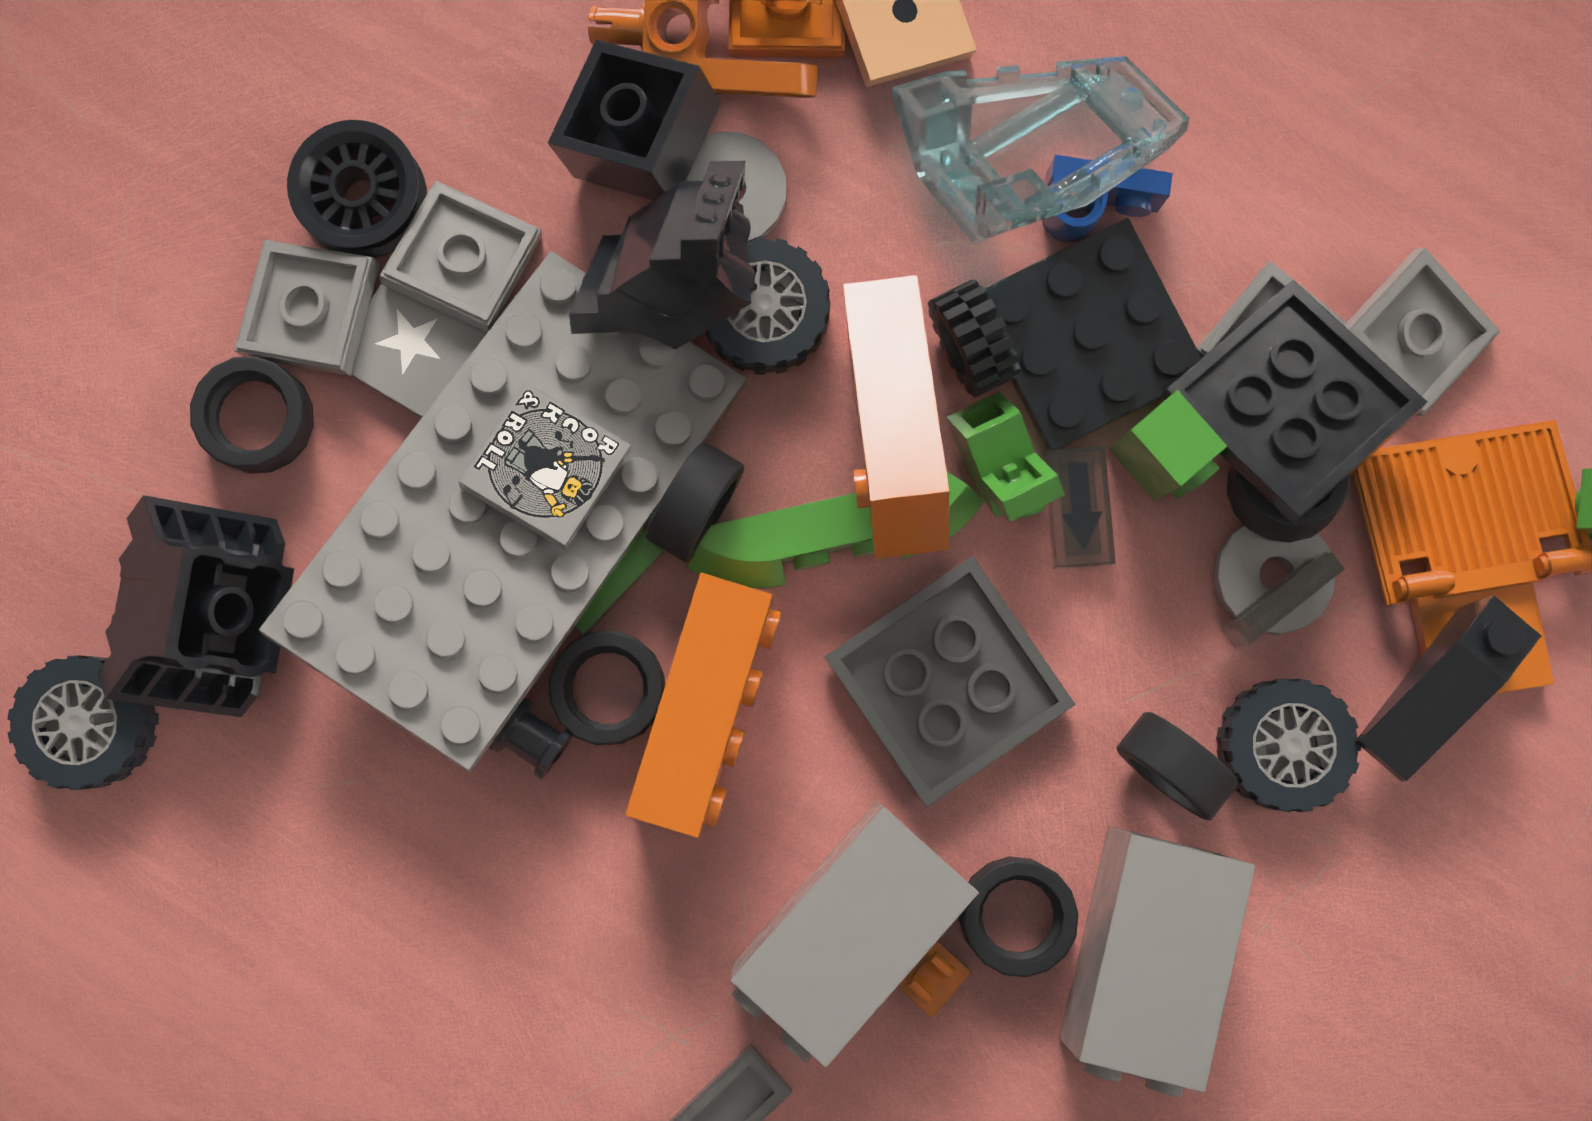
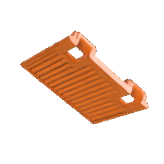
(1471, 512)

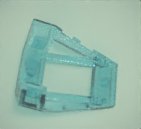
(955, 170)

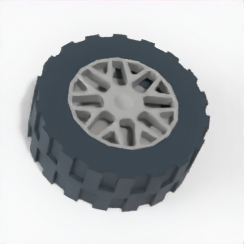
(785, 311)
(72, 732)
(1289, 744)

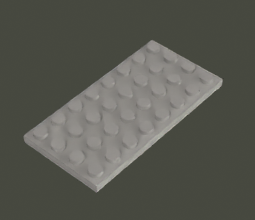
(445, 602)

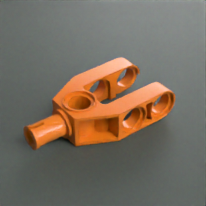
(726, 76)

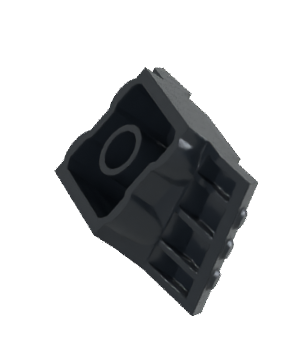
(674, 265)
(193, 608)

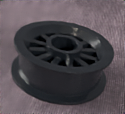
(343, 140)

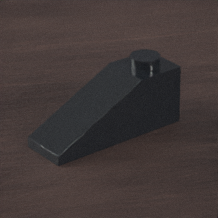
(1448, 685)

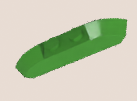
(756, 546)

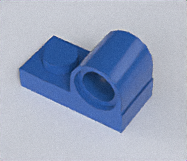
(1133, 197)

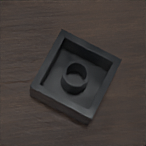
(634, 120)

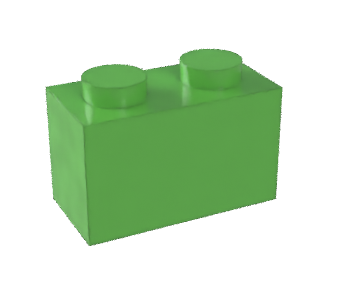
(1170, 449)

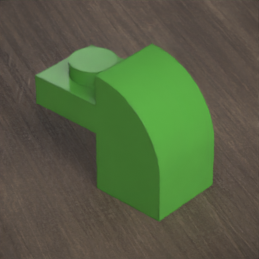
(1003, 458)

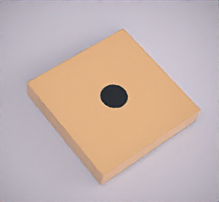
(905, 36)

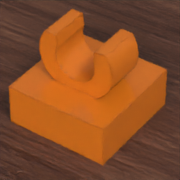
(934, 979)

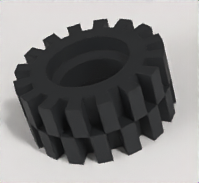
(974, 338)

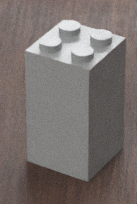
(849, 936)
(1156, 961)

